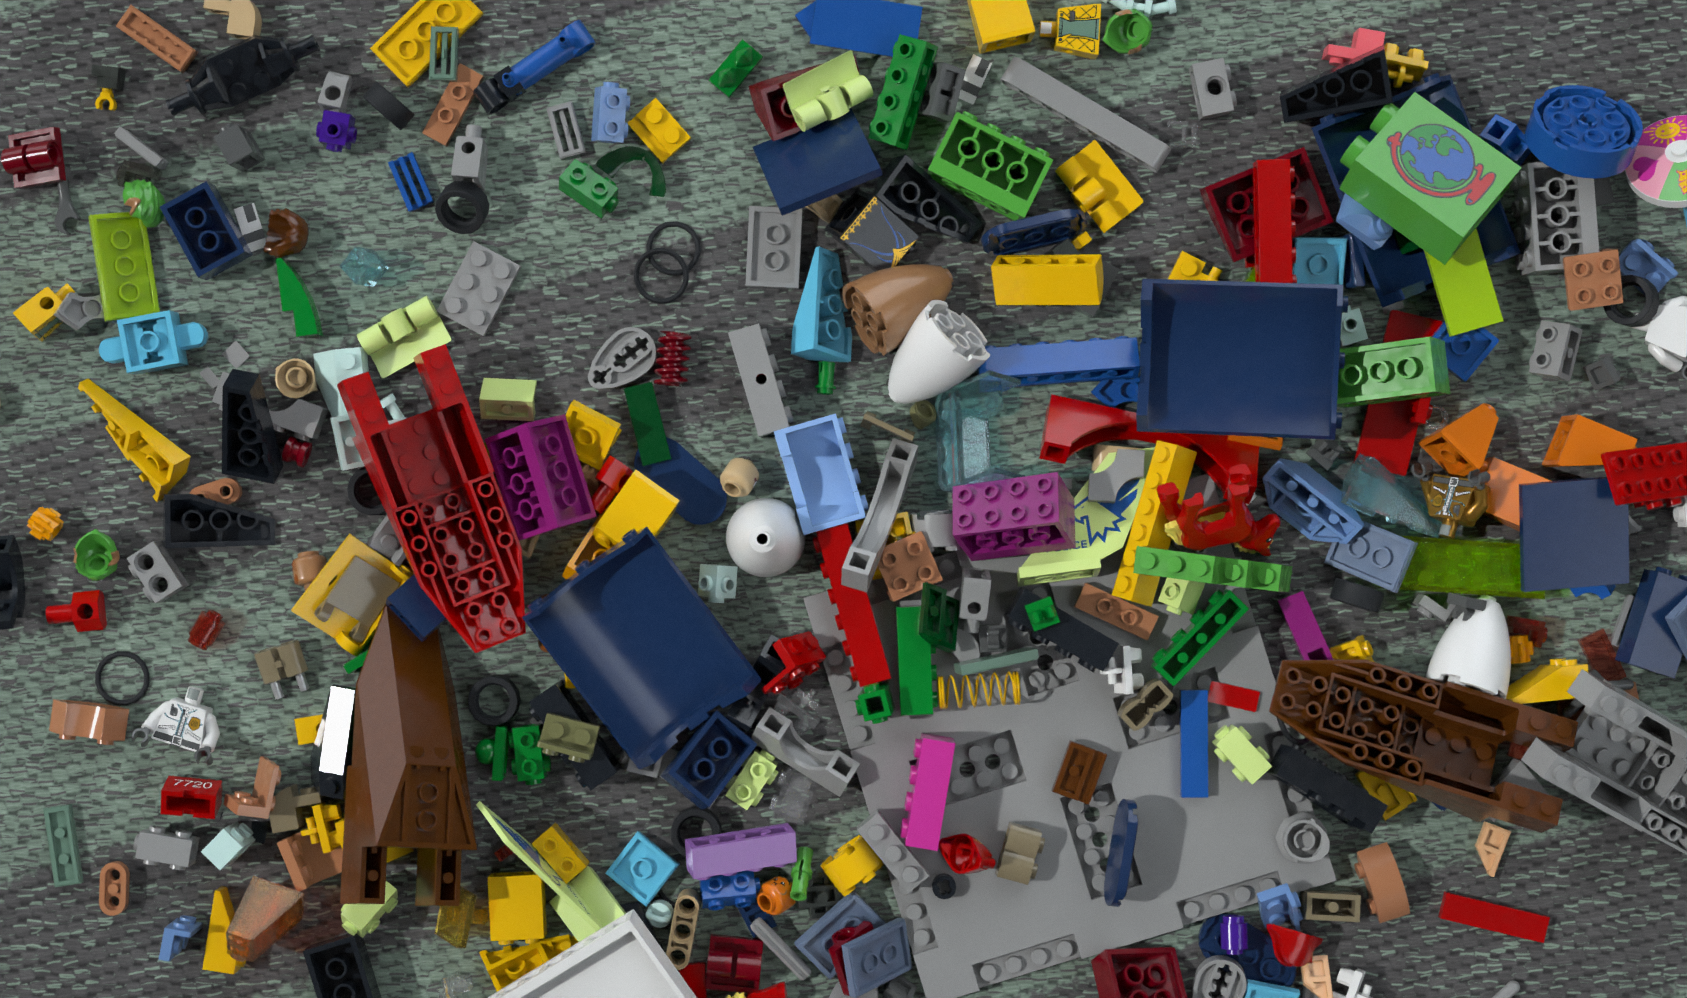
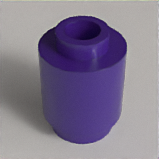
(1234, 934)

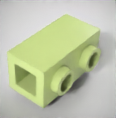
(1181, 595)
(1235, 747)
(756, 771)
(365, 918)

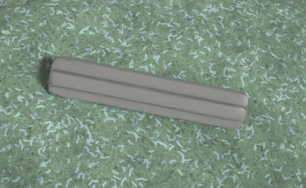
(780, 948)

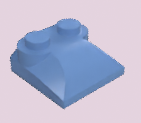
(1363, 223)

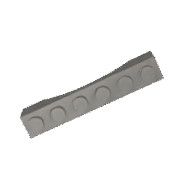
(870, 542)

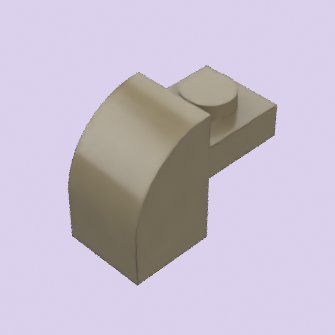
(288, 811)

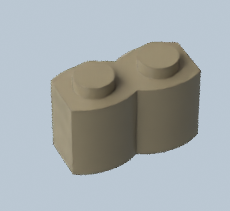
(1150, 699)
(1019, 853)

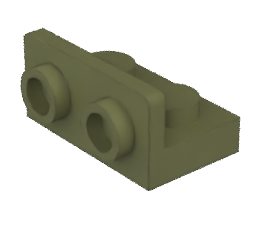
(568, 737)

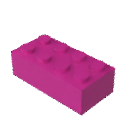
(929, 791)

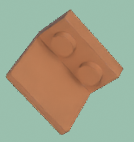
(1593, 279)
(907, 566)
(262, 797)
(306, 860)

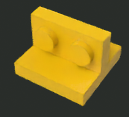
(591, 433)

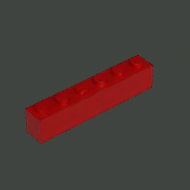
(1273, 221)
(854, 609)

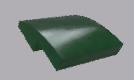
(938, 618)

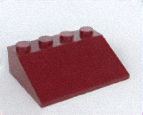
(1232, 205)
(1138, 973)

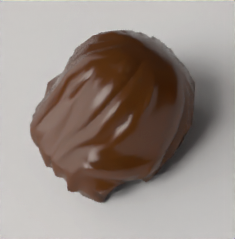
(286, 233)

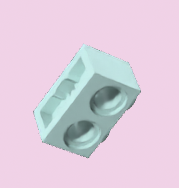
(229, 845)

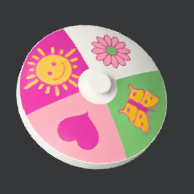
(1660, 163)

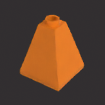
(1463, 442)

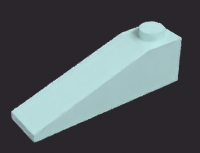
(332, 368)

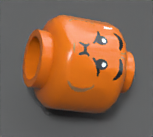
(775, 896)

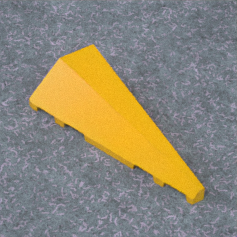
(149, 450)
(513, 963)

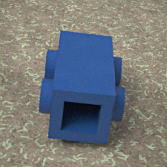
(729, 890)

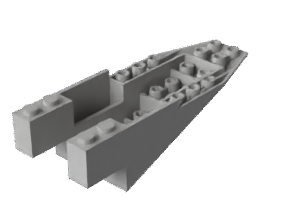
(1622, 761)

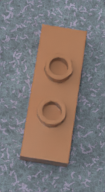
(157, 39)
(453, 105)
(1116, 611)

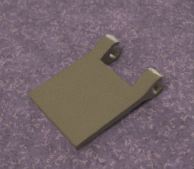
(869, 420)
(360, 594)

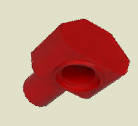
(612, 478)
(75, 611)

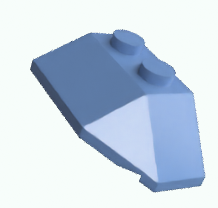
(1310, 502)

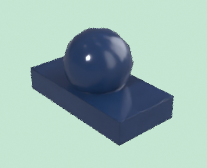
(1354, 265)

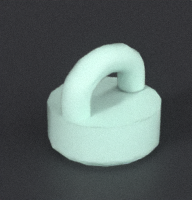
(660, 913)

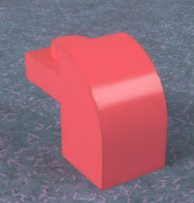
(1362, 42)

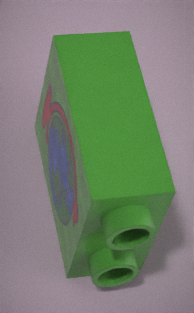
(1426, 175)

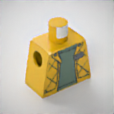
(1075, 30)
(36, 313)

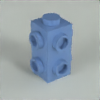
(609, 113)

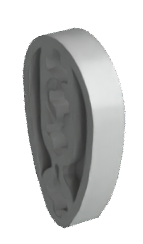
(617, 345)
(1209, 970)

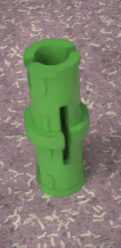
(801, 874)

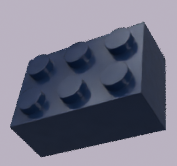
(206, 230)
(708, 760)

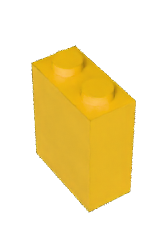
(517, 907)

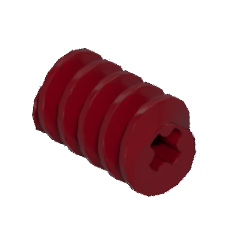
(672, 359)

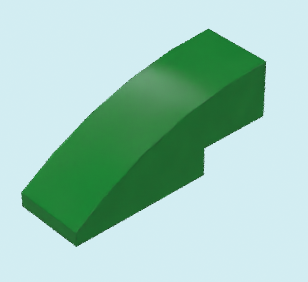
(297, 300)

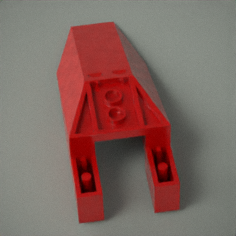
(444, 502)

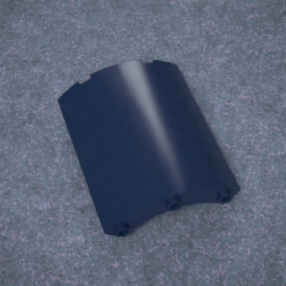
(1408, 274)
(1240, 358)
(640, 646)

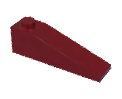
(772, 105)

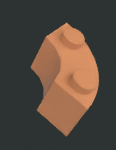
(88, 720)
(1383, 883)

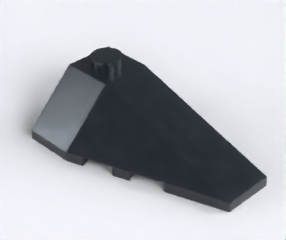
(202, 522)

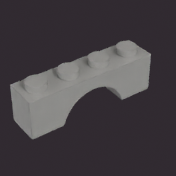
(302, 417)
(827, 768)

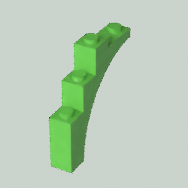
(1212, 569)

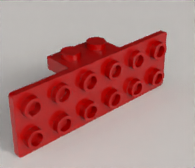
(1392, 426)
(1648, 475)

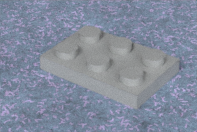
(773, 248)
(479, 288)

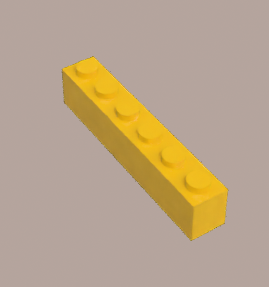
(1167, 465)

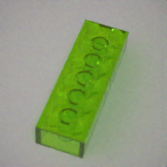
(1466, 568)

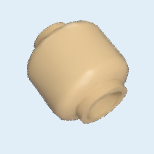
(739, 477)

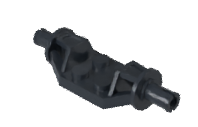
(242, 73)

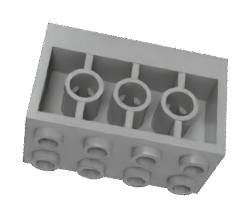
(1553, 218)

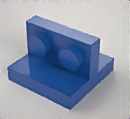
(1466, 350)

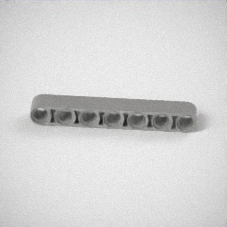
(1085, 114)

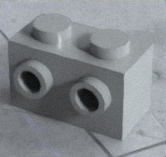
(1555, 350)

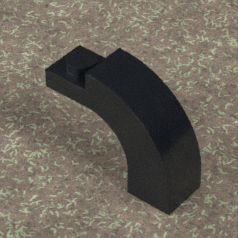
(11, 582)
(767, 667)

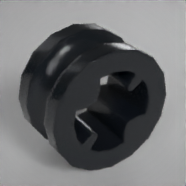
(951, 883)

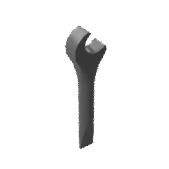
(65, 208)

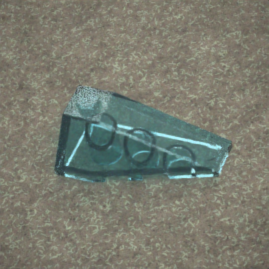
(1374, 489)

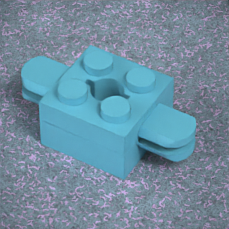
(153, 342)

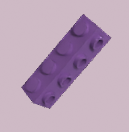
(740, 851)

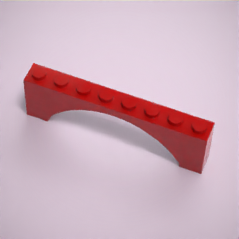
(1079, 424)

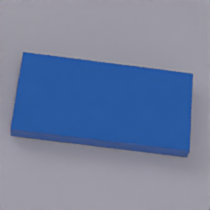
(863, 24)

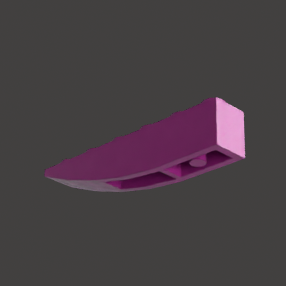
(1304, 628)

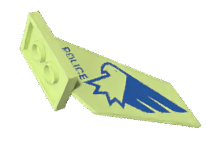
(1098, 533)
(582, 903)

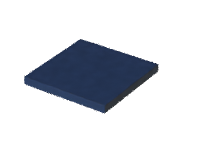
(817, 162)
(1572, 535)

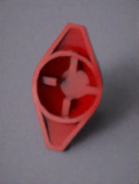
(966, 854)
(1292, 946)

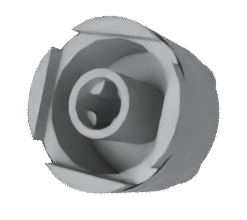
(936, 528)

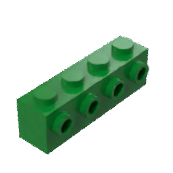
(902, 91)
(1199, 636)
(914, 664)

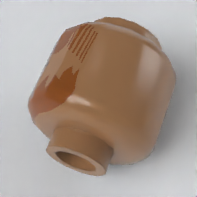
(307, 567)

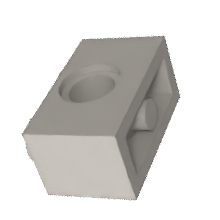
(1207, 104)

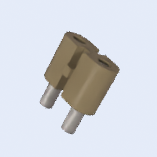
(282, 662)

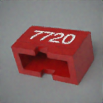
(191, 796)

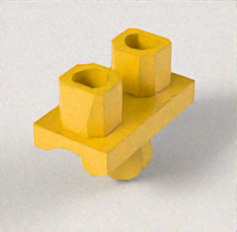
(1405, 67)
(323, 815)

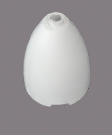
(935, 354)
(783, 531)
(1475, 652)

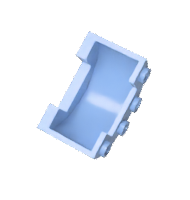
(821, 473)

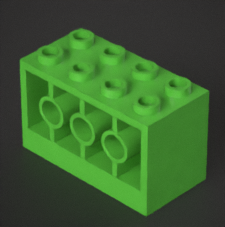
(984, 184)
(1393, 372)

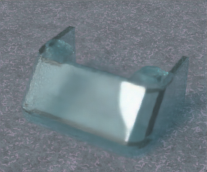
(964, 430)

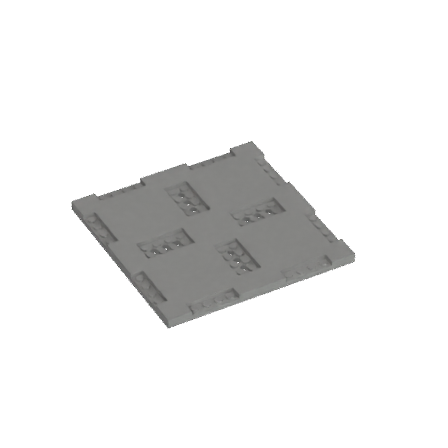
(1188, 852)

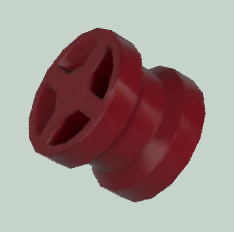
(297, 451)

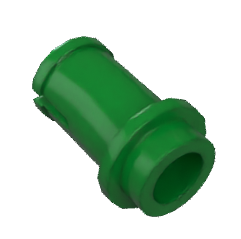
(826, 378)

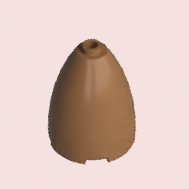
(891, 300)

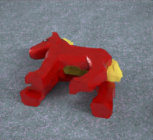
(1220, 522)

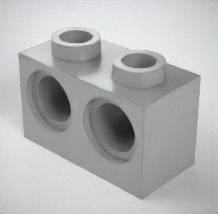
(163, 567)

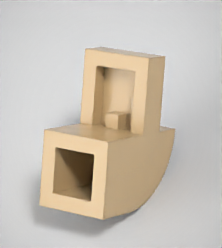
(243, 16)

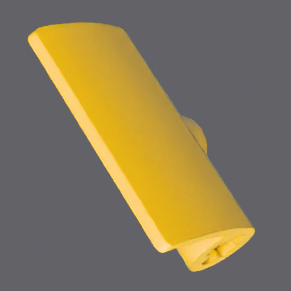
(1099, 186)

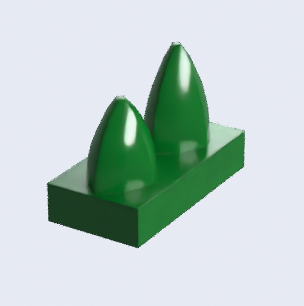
(735, 68)

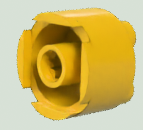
(852, 864)

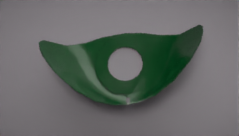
(616, 159)

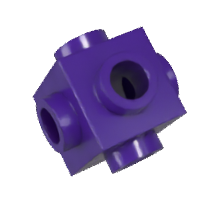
(335, 122)

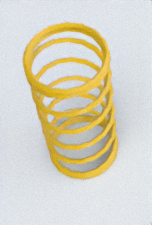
(1015, 683)

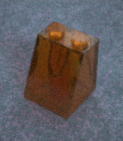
(262, 918)

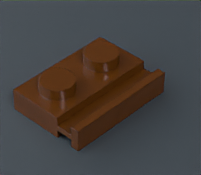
(1079, 772)

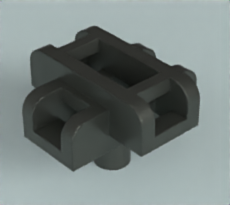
(822, 895)

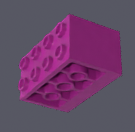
(540, 477)
(1014, 517)

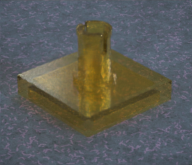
(455, 921)

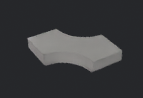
(78, 310)
(1125, 468)

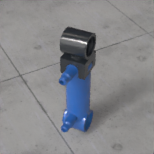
(514, 80)

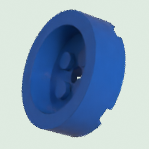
(1583, 132)

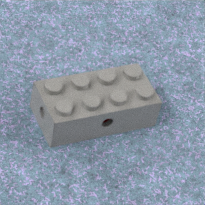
(755, 362)

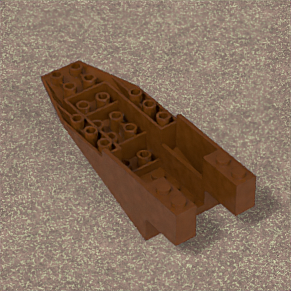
(1421, 734)
(406, 770)

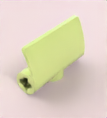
(827, 91)
(403, 336)

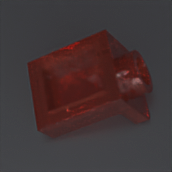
(1524, 625)

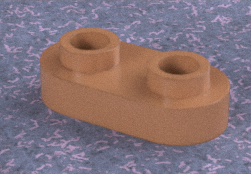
(214, 491)
(115, 887)

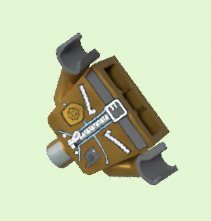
(1452, 498)

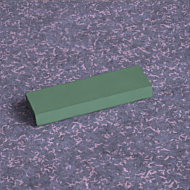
(996, 661)
(63, 845)

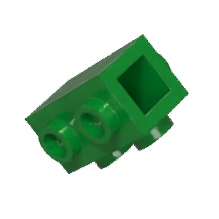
(589, 188)
(875, 702)
(529, 761)

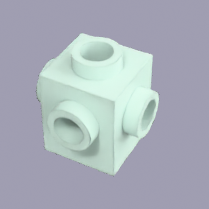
(717, 582)

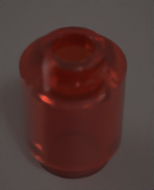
(206, 629)

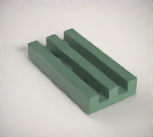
(444, 77)

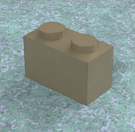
(1330, 905)

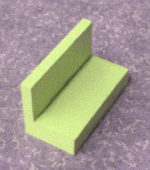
(507, 399)

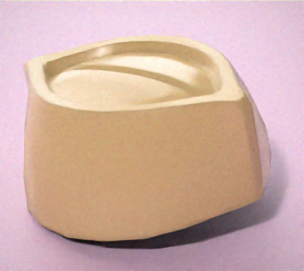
(295, 378)

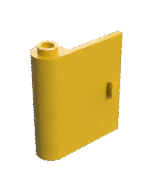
(341, 623)

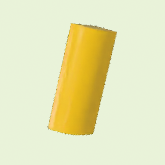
(1048, 279)

